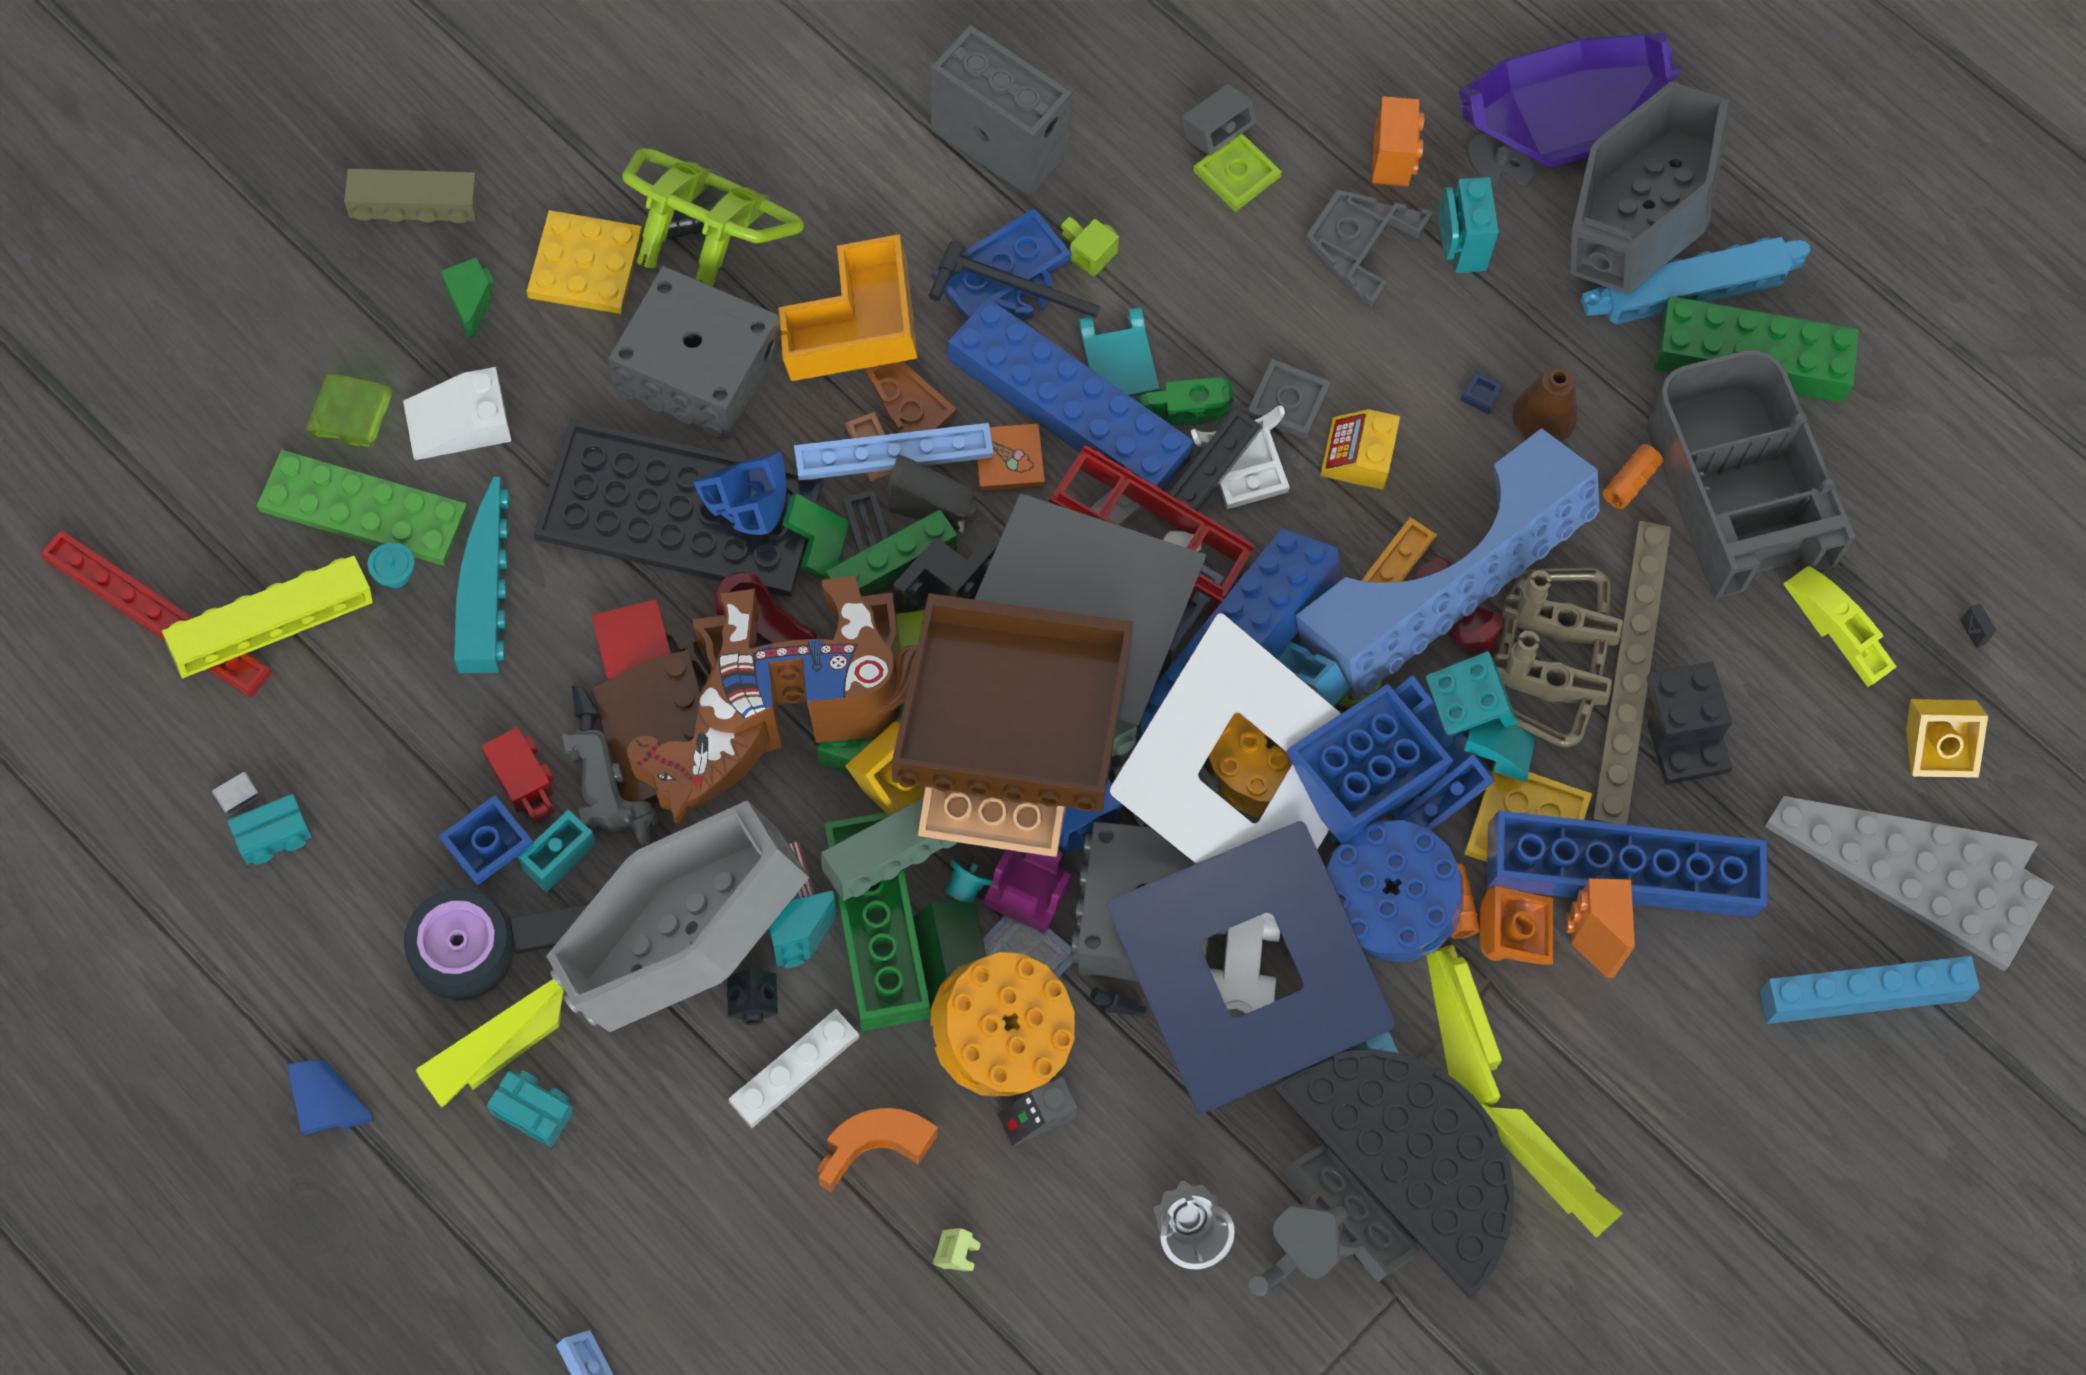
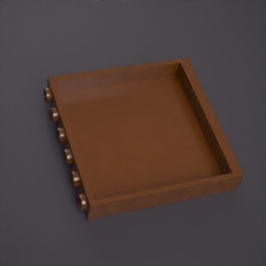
(1013, 703)

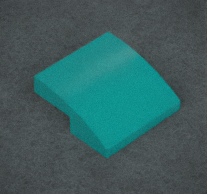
(1507, 746)

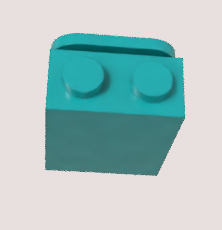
(1468, 224)

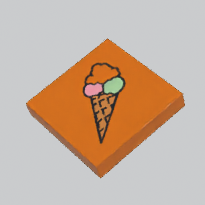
(1015, 460)

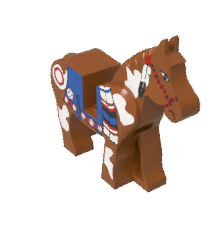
(848, 682)

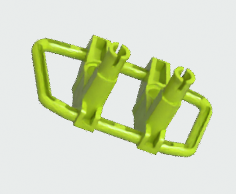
(728, 218)

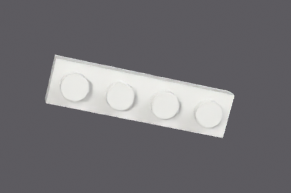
(793, 1068)

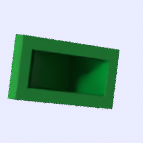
(469, 292)

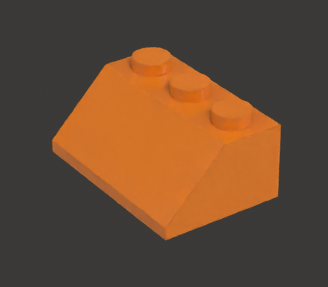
(1603, 924)

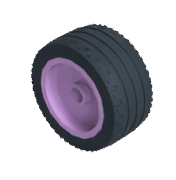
(464, 969)

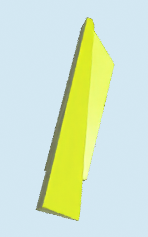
(1464, 1026)
(493, 1044)
(1553, 1169)

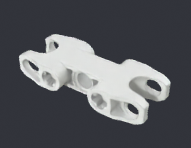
(1240, 978)

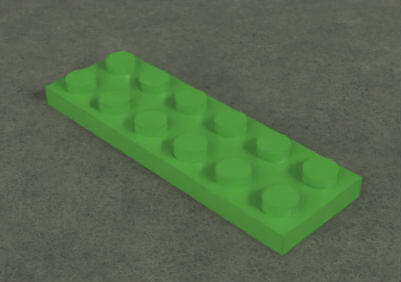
(362, 507)

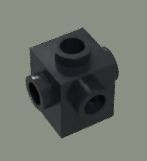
(752, 995)

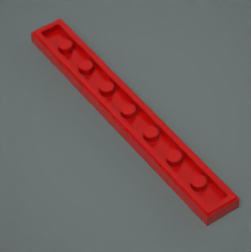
(141, 604)

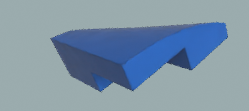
(324, 1098)

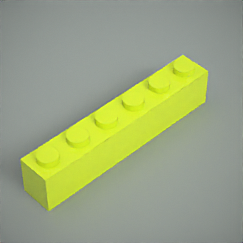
(267, 616)

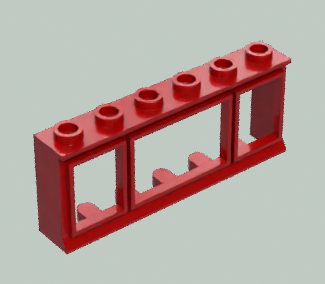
(1165, 506)

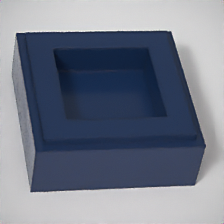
(1482, 392)

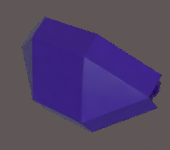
(1567, 94)

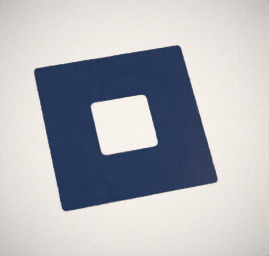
(1231, 1055)

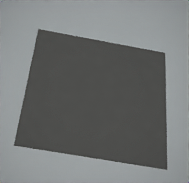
(1096, 569)

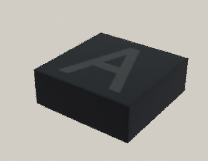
(1978, 625)

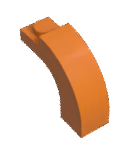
(874, 1129)

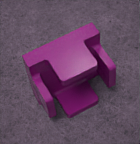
(1029, 888)

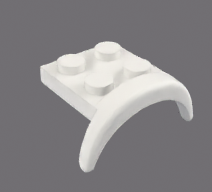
(1258, 470)

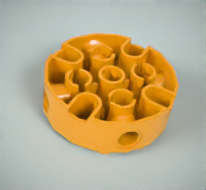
(1247, 766)
(1002, 1024)

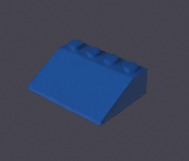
(1367, 763)

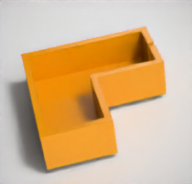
(863, 326)

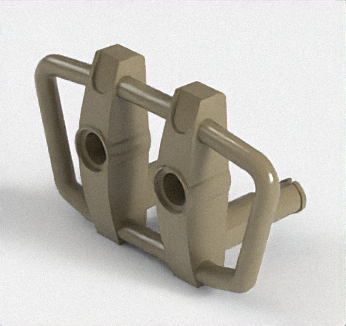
(1529, 610)

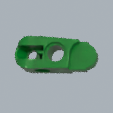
(1190, 401)

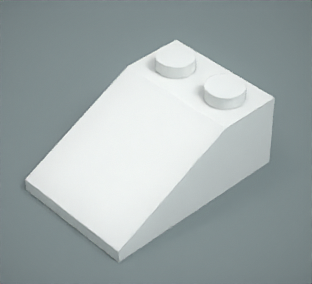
(457, 415)

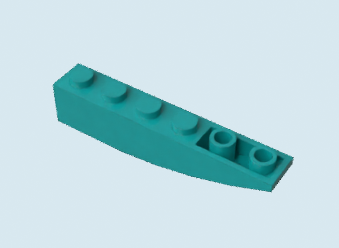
(482, 587)

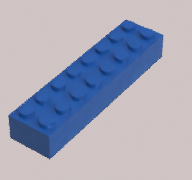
(1066, 395)
(1265, 601)
(1663, 864)

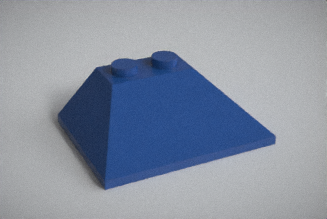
(1462, 780)

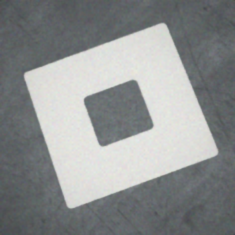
(1161, 777)

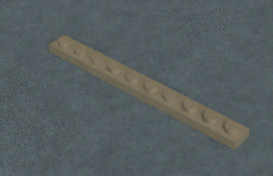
(1630, 674)

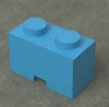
(1316, 671)

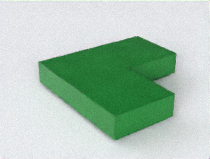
(822, 528)

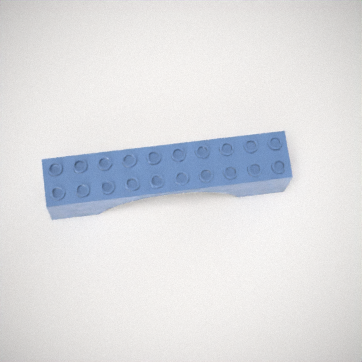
(1377, 627)

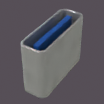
(236, 794)

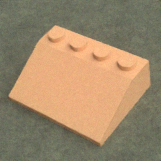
(991, 822)

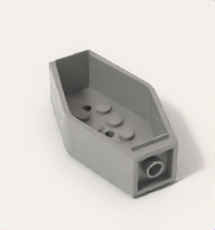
(720, 873)

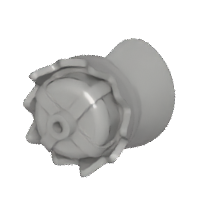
(1193, 1227)

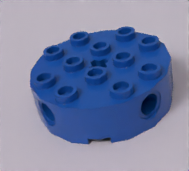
(1428, 882)

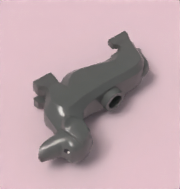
(602, 789)

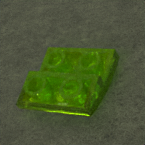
(349, 410)

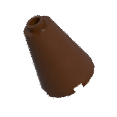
(1548, 405)

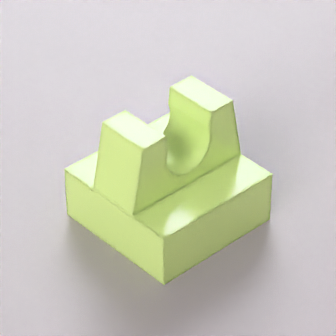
(953, 1250)

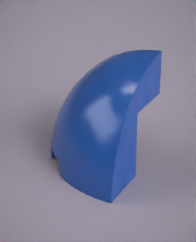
(747, 493)

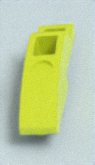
(1846, 623)

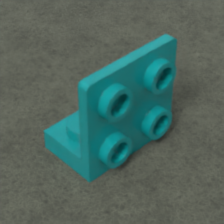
(1470, 694)

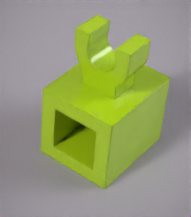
(1091, 246)

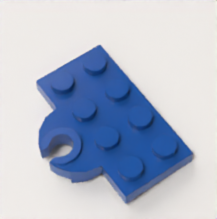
(1020, 248)

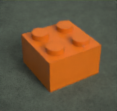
(1397, 141)

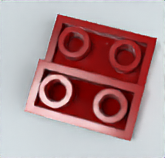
(630, 636)

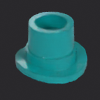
(391, 564)
(965, 882)

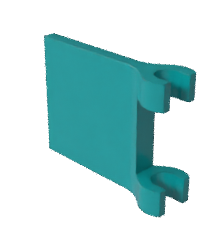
(1121, 355)

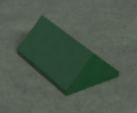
(946, 939)

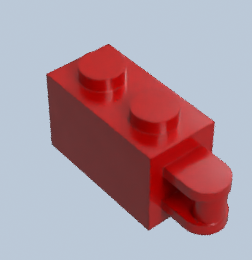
(520, 774)

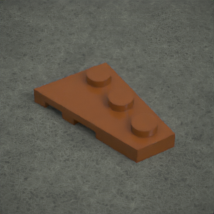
(909, 398)

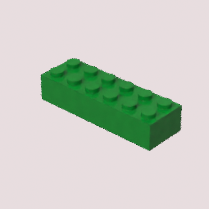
(1814, 354)
(881, 944)

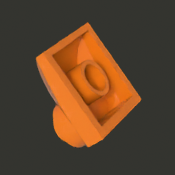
(1516, 926)

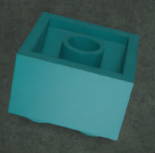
(801, 928)

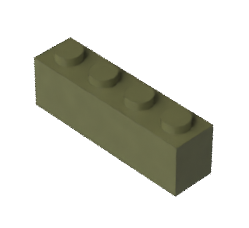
(411, 195)

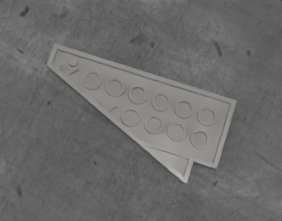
(1944, 875)

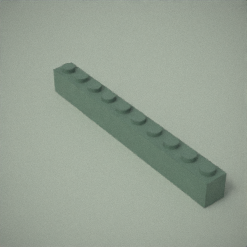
(894, 842)

